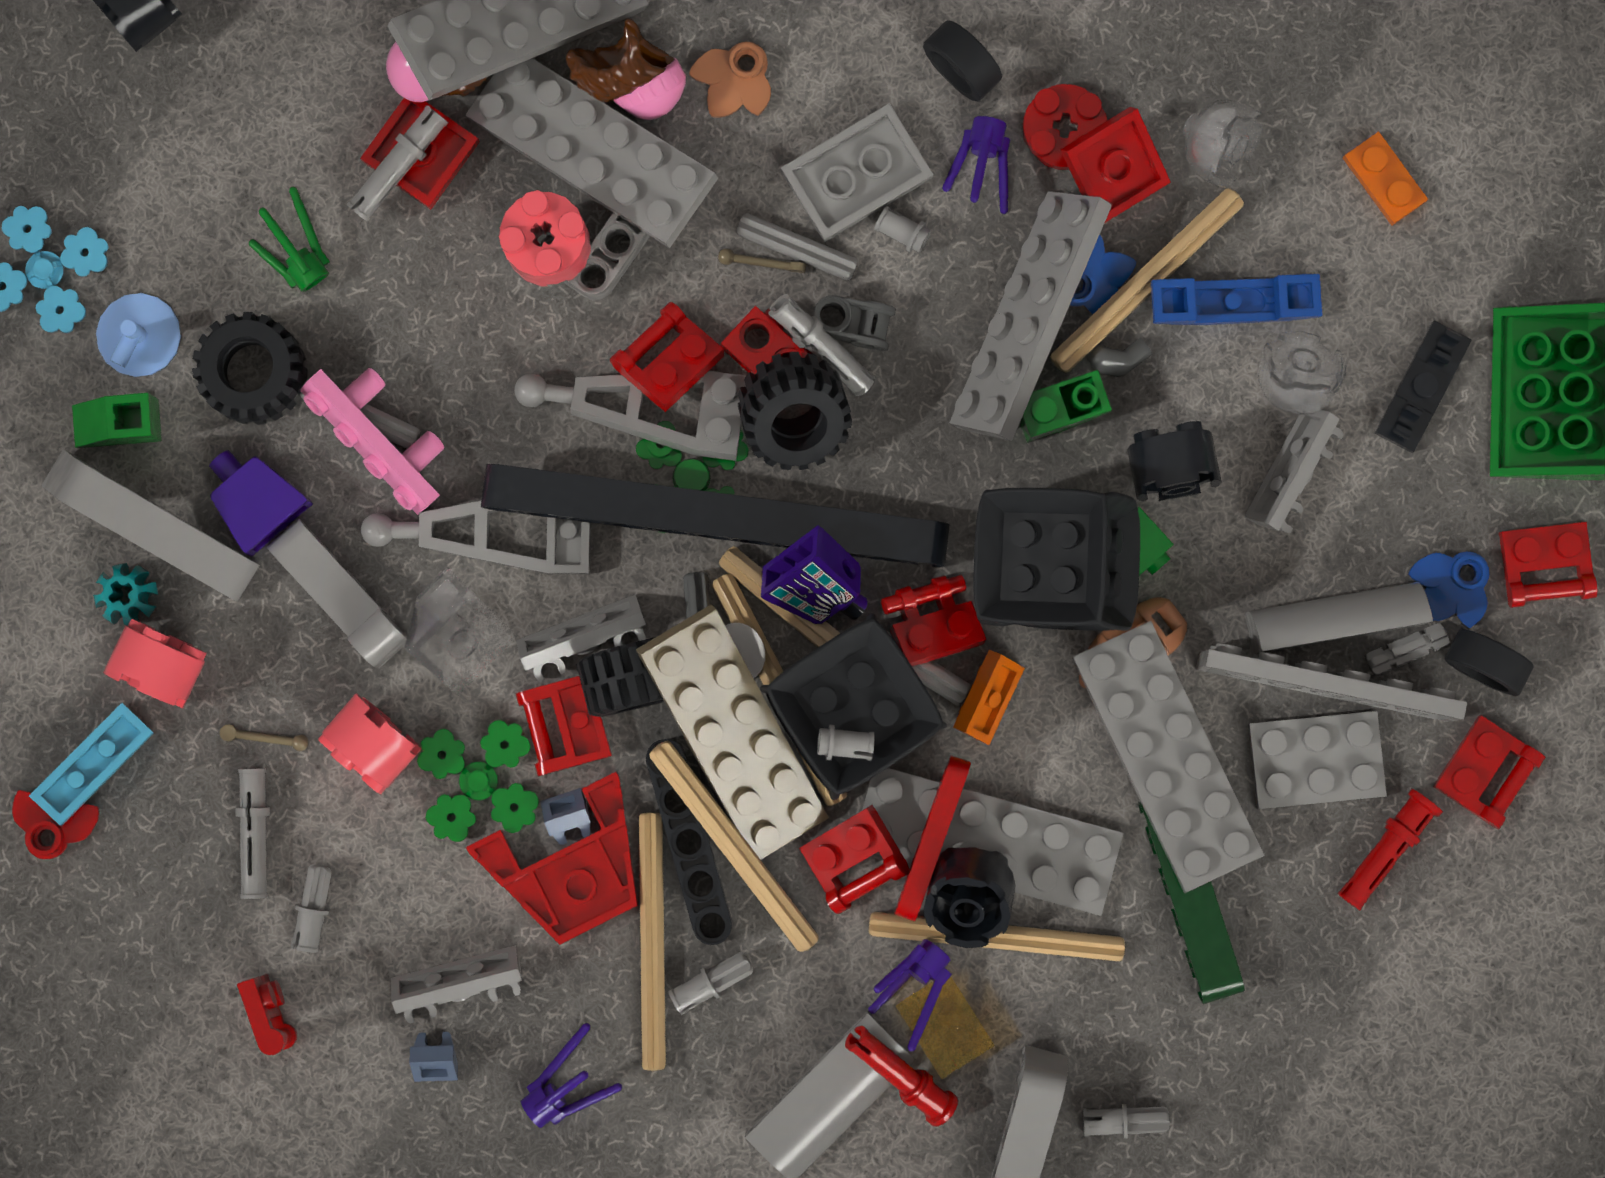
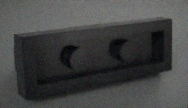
(1423, 386)

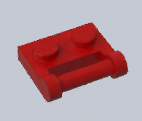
(675, 367)
(1545, 550)
(581, 733)
(1477, 763)
(847, 846)
(262, 1005)

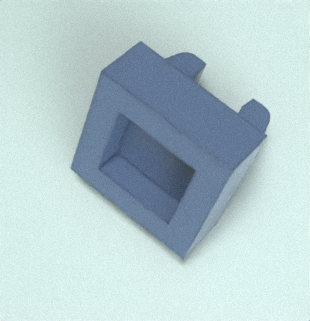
(565, 813)
(433, 1062)

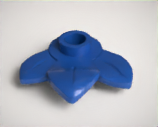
(1102, 277)
(1448, 591)

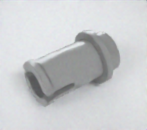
(903, 229)
(845, 743)

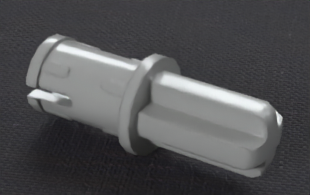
(312, 910)
(710, 982)
(1125, 1121)

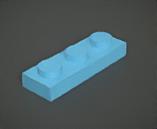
(91, 764)

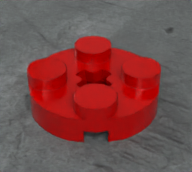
(1048, 107)

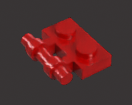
(937, 633)

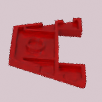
(579, 883)

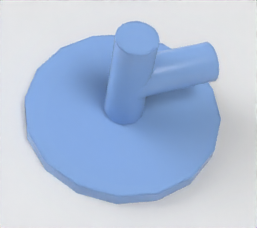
(138, 334)

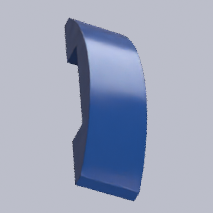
(1236, 300)

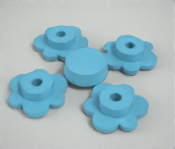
(46, 268)

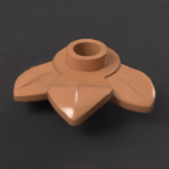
(730, 84)

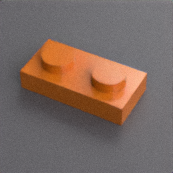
(1385, 178)
(988, 697)

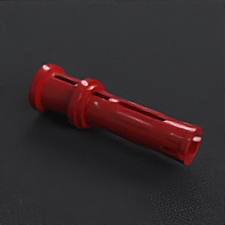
(1401, 833)
(914, 1086)

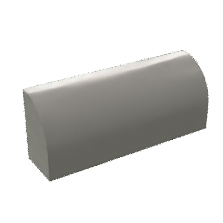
(1338, 617)
(822, 1104)

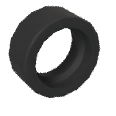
(962, 60)
(1489, 662)

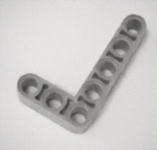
(149, 526)

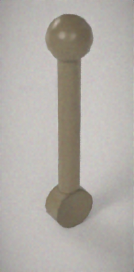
(727, 256)
(230, 733)

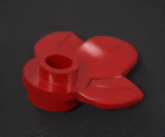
(35, 820)

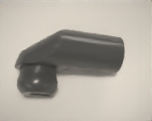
(1117, 362)

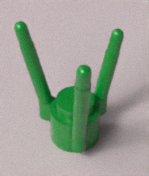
(304, 268)

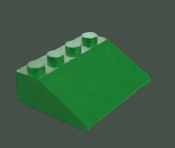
(1548, 392)

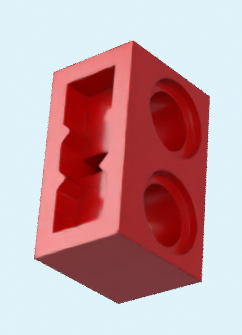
(749, 357)

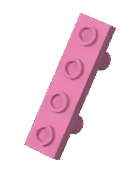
(357, 431)

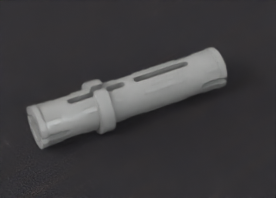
(397, 163)
(809, 333)
(253, 833)

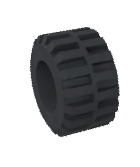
(224, 343)
(801, 438)
(617, 681)

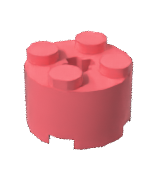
(536, 215)
(155, 663)
(369, 743)

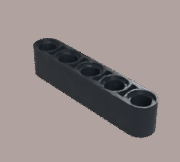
(689, 863)

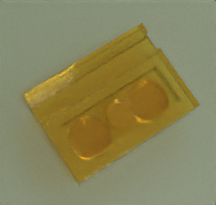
(953, 1030)

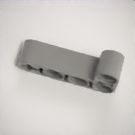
(611, 263)
(338, 594)
(1032, 1114)

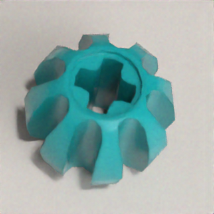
(138, 596)

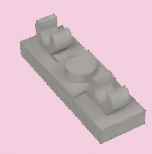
(1293, 470)
(581, 635)
(456, 981)

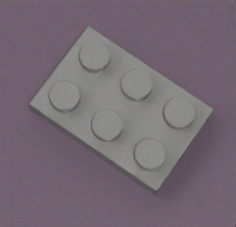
(857, 172)
(1317, 760)

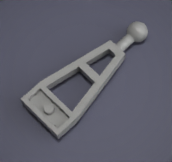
(717, 423)
(566, 550)

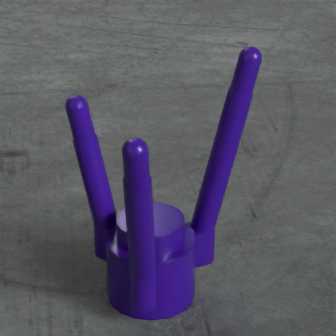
(986, 140)
(924, 964)
(546, 1102)

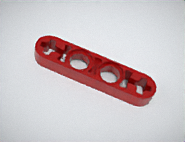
(932, 838)

